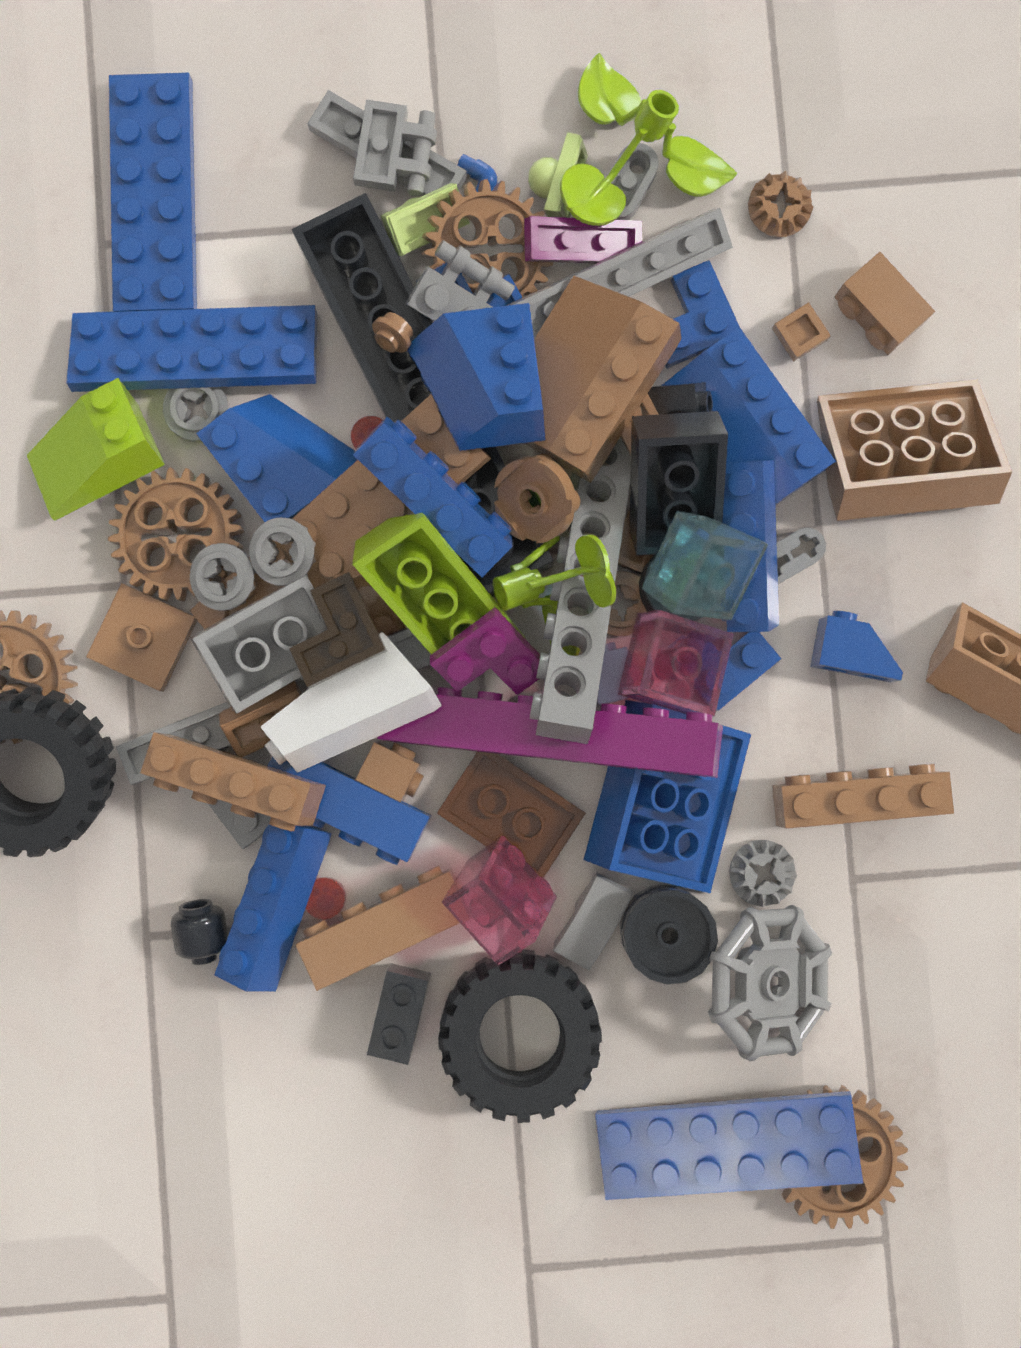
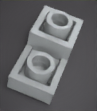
(593, 921)

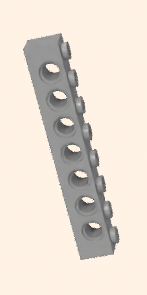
(573, 716)

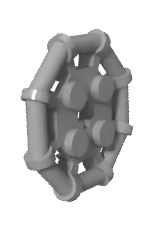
(800, 982)

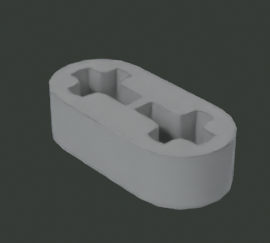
(803, 561)

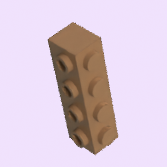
(233, 779)
(864, 798)
(379, 930)

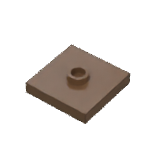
(142, 637)

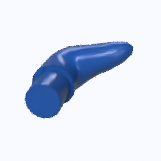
(478, 170)

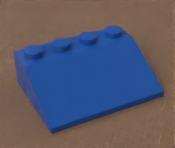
(757, 413)
(667, 822)

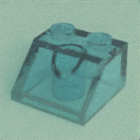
(703, 567)

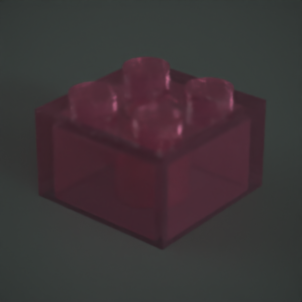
(675, 663)
(500, 900)

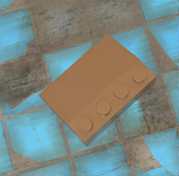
(595, 370)
(912, 450)

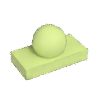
(547, 173)
(409, 222)

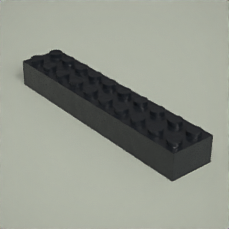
(364, 282)

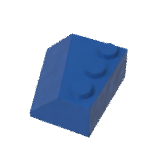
(483, 375)
(275, 455)

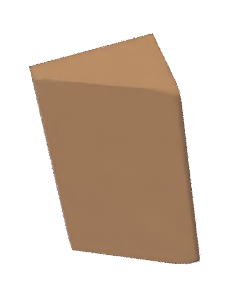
(245, 729)

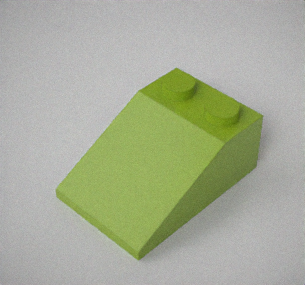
(93, 450)

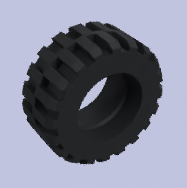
(83, 761)
(520, 1091)

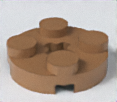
(552, 485)

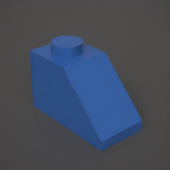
(852, 649)

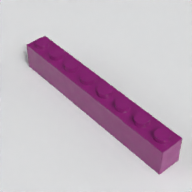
(616, 740)

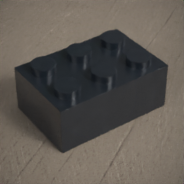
(674, 468)

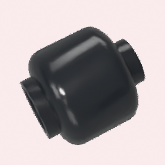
(199, 931)

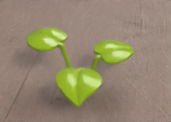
(610, 98)
(525, 585)

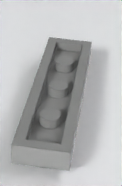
(341, 125)

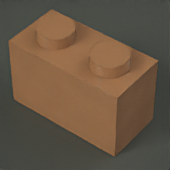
(883, 304)

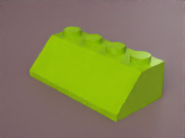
(422, 579)

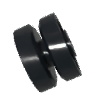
(690, 943)

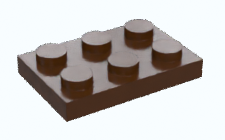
(503, 800)

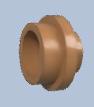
(392, 333)

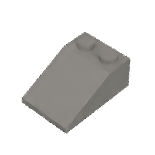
(251, 647)

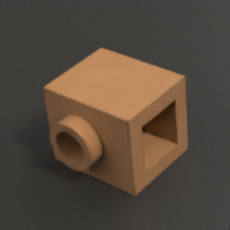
(391, 771)

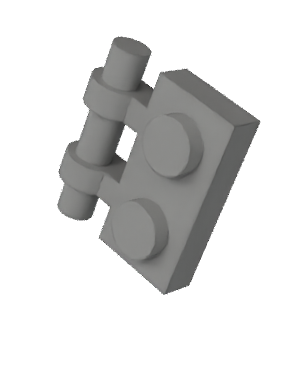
(381, 147)
(439, 294)

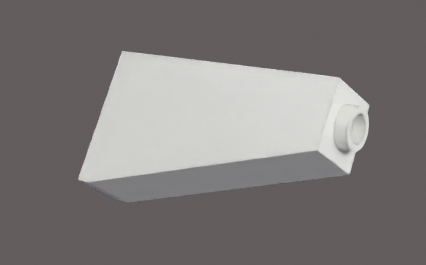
(350, 710)

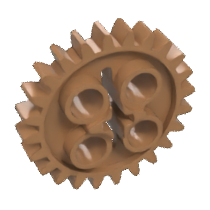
(485, 211)
(175, 498)
(23, 640)
(877, 1167)

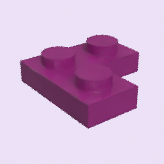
(488, 645)

